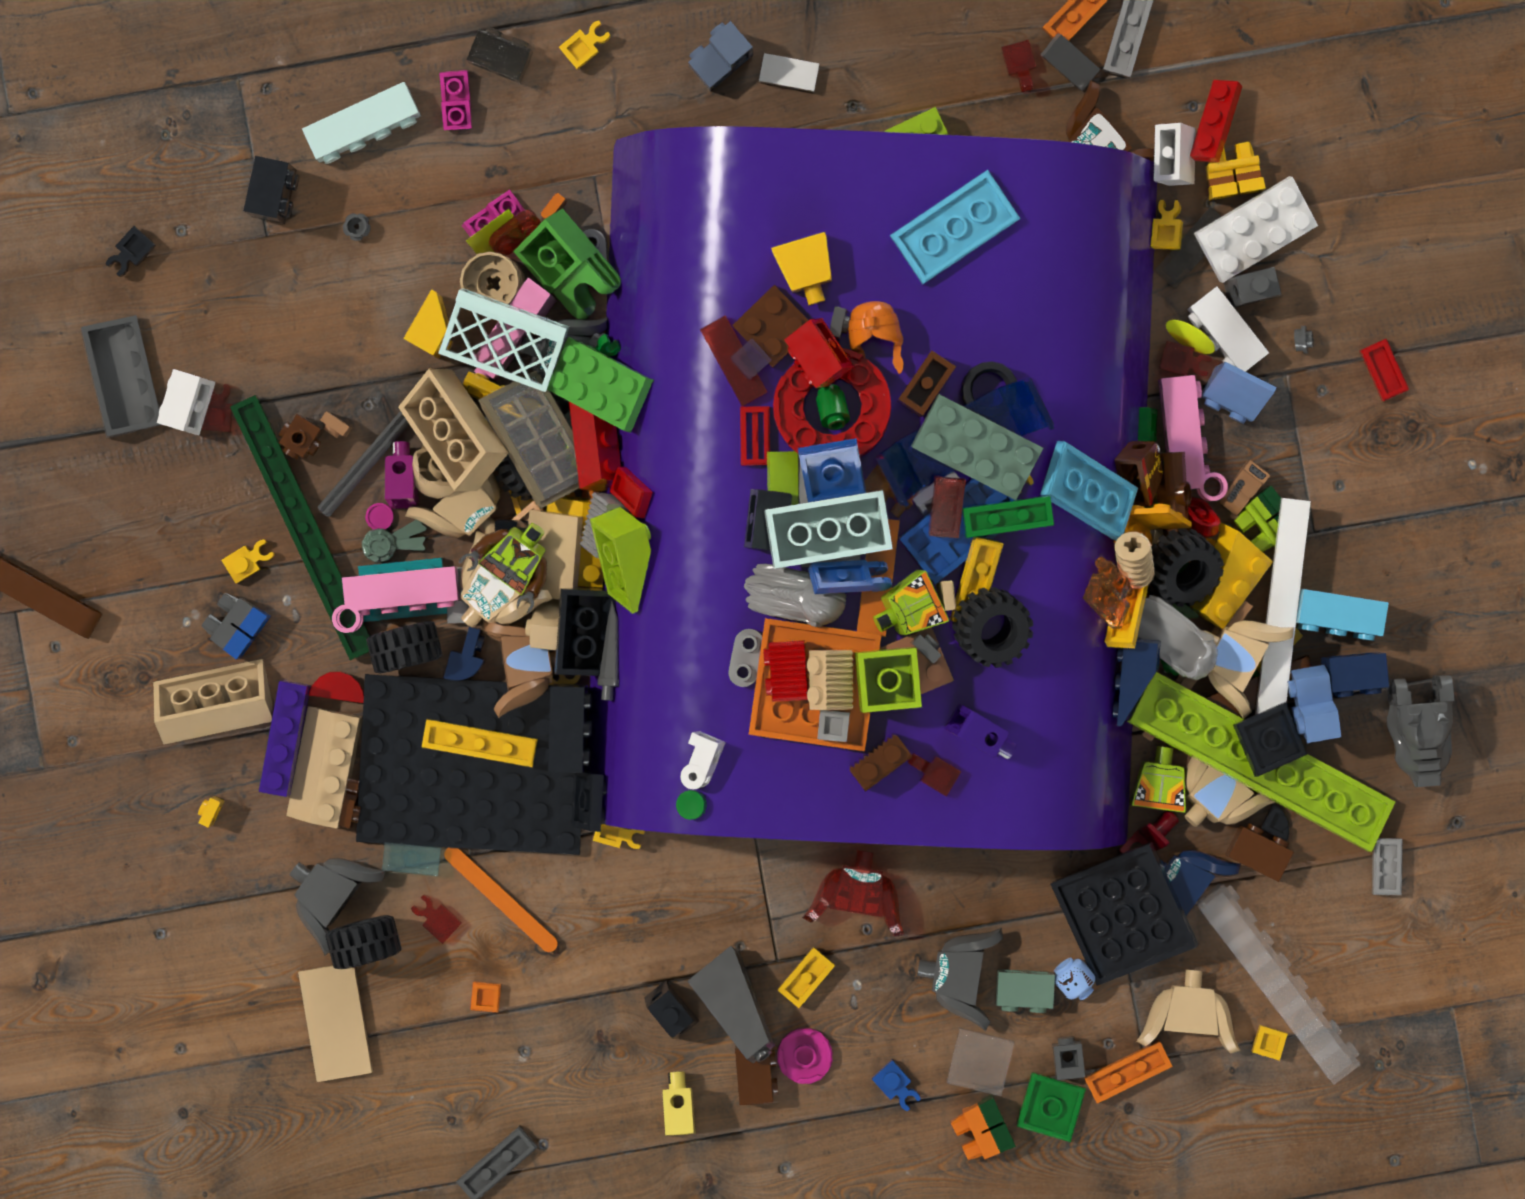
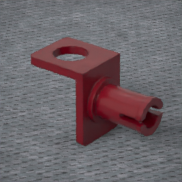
(1153, 833)

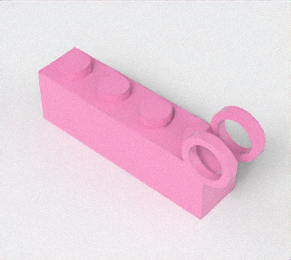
(1183, 431)
(397, 589)

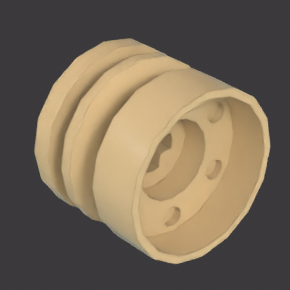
(484, 267)

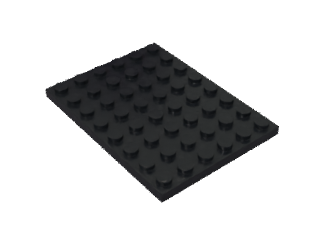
(451, 797)

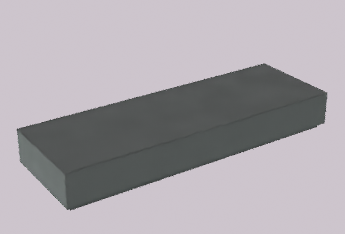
(497, 1163)

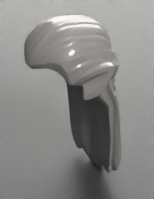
(791, 596)
(1182, 642)

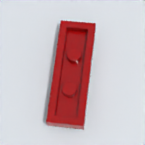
(1216, 121)

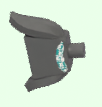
(577, 329)
(958, 974)

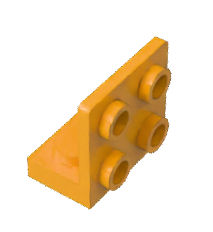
(1159, 517)

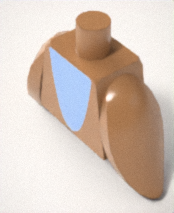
(526, 668)

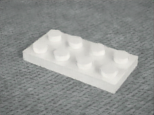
(1256, 229)

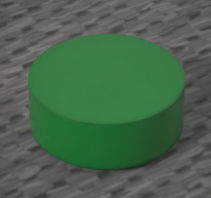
(691, 804)

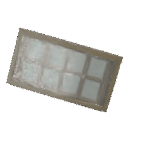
(536, 439)

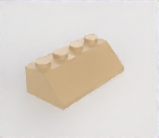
(212, 701)
(324, 766)

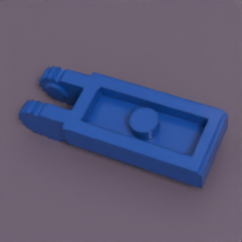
(848, 576)

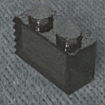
(500, 55)

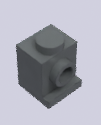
(1068, 1069)

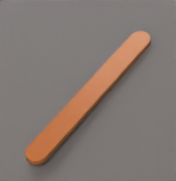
(501, 899)

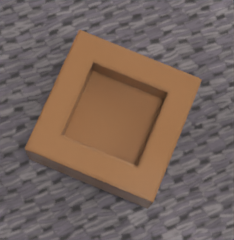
(335, 425)

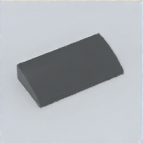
(121, 376)

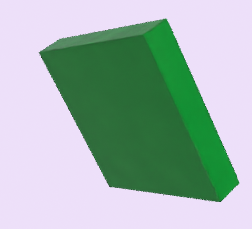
(1051, 1106)

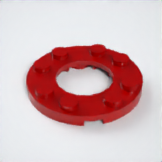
(868, 429)

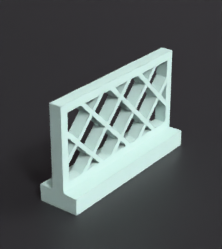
(512, 316)

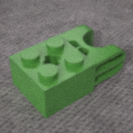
(566, 264)

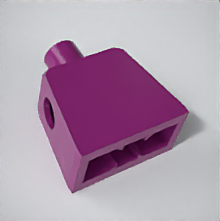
(400, 488)

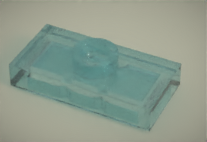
(411, 858)

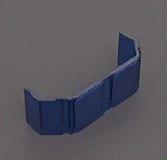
(1010, 406)

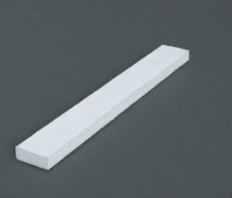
(1283, 600)

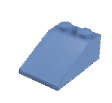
(1236, 392)

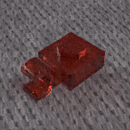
(1019, 61)
(937, 774)

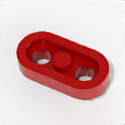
(1203, 518)

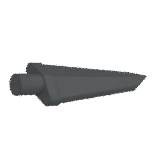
(610, 659)

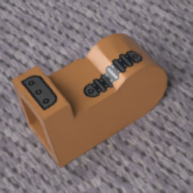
(1244, 487)

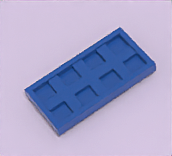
(944, 554)

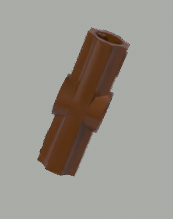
(1173, 487)

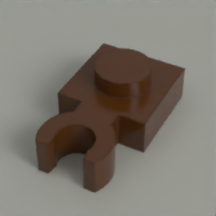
(350, 810)

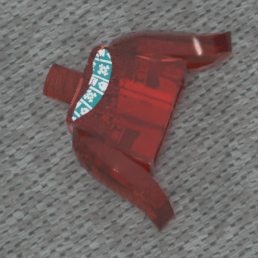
(858, 891)

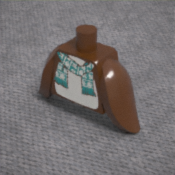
(1095, 129)

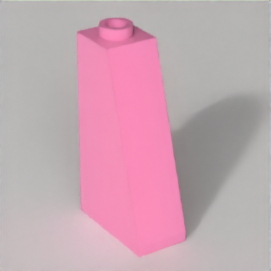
(529, 298)

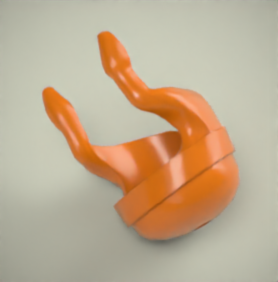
(879, 320)

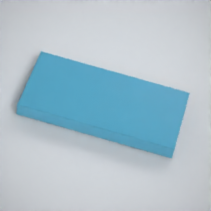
(955, 227)
(1089, 490)

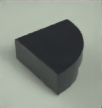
(1276, 823)

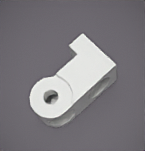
(702, 761)

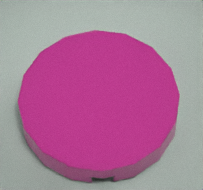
(804, 1055)

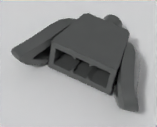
(327, 892)

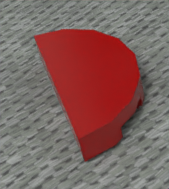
(338, 686)

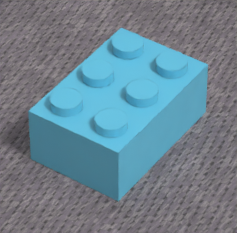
(1341, 614)

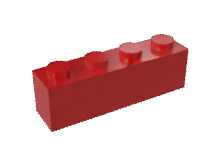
(594, 449)

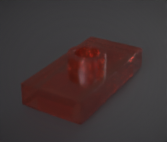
(946, 507)

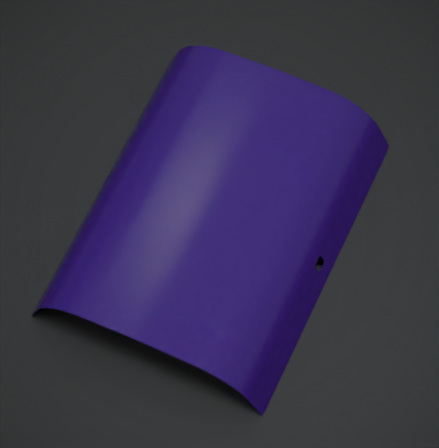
(1047, 298)

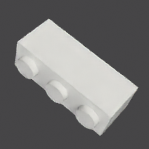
(1227, 330)

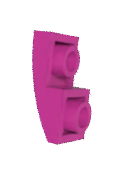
(455, 100)
(492, 211)

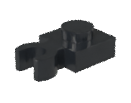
(133, 247)

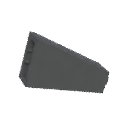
(733, 1002)

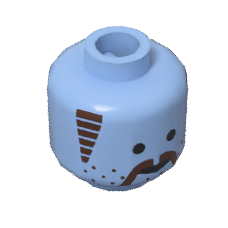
(1074, 979)

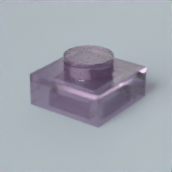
(750, 359)

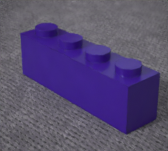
(284, 738)

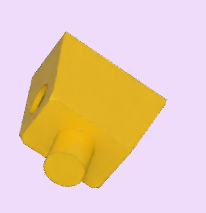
(805, 265)

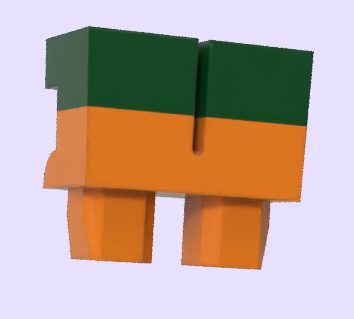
(987, 1128)

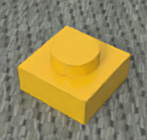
(209, 811)
(1269, 1042)

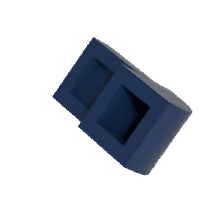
(465, 663)

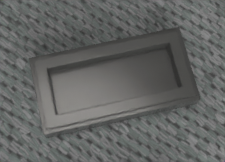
(1070, 62)

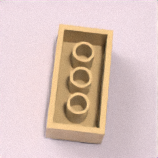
(453, 429)

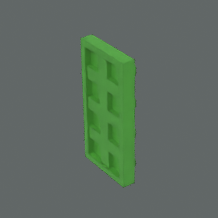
(599, 384)

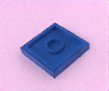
(832, 470)

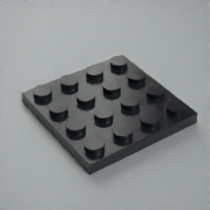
(1124, 913)

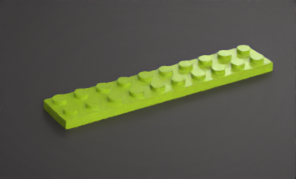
(1301, 786)

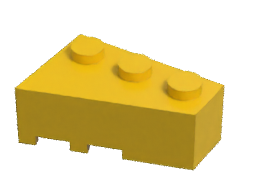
(1242, 571)

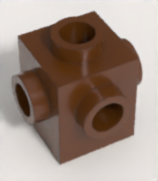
(310, 433)

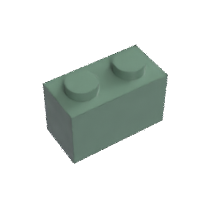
(1025, 989)

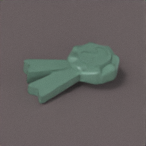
(380, 544)

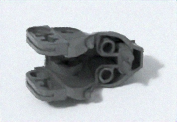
(1421, 730)

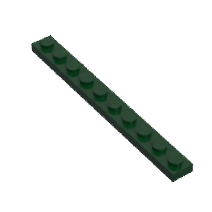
(298, 519)

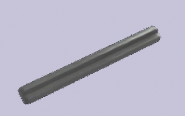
(363, 465)

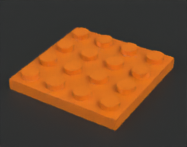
(794, 718)

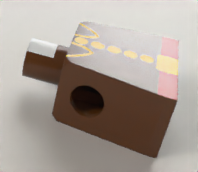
(1141, 464)

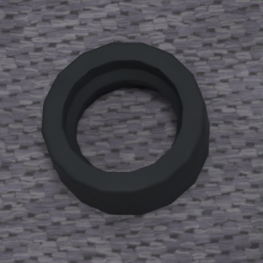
(985, 367)

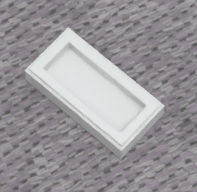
(789, 72)

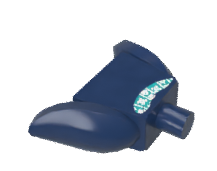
(1189, 874)

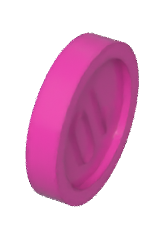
(379, 516)

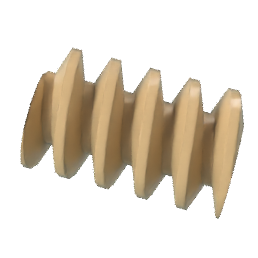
(1135, 559)

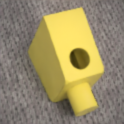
(678, 1120)

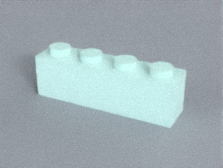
(362, 122)

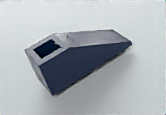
(1137, 671)

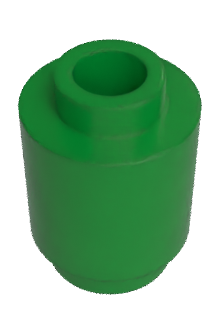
(832, 407)

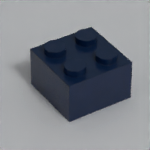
(1357, 672)

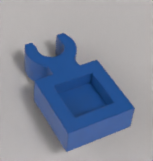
(893, 1082)

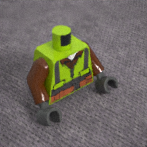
(513, 559)

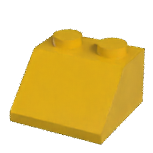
(430, 325)

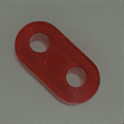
(514, 232)

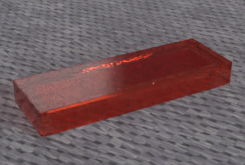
(723, 345)

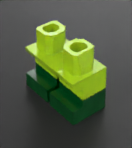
(1258, 512)

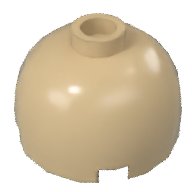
(428, 476)

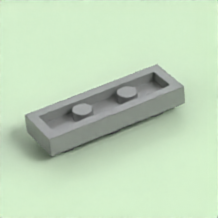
(1127, 37)

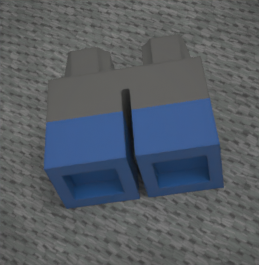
(243, 615)

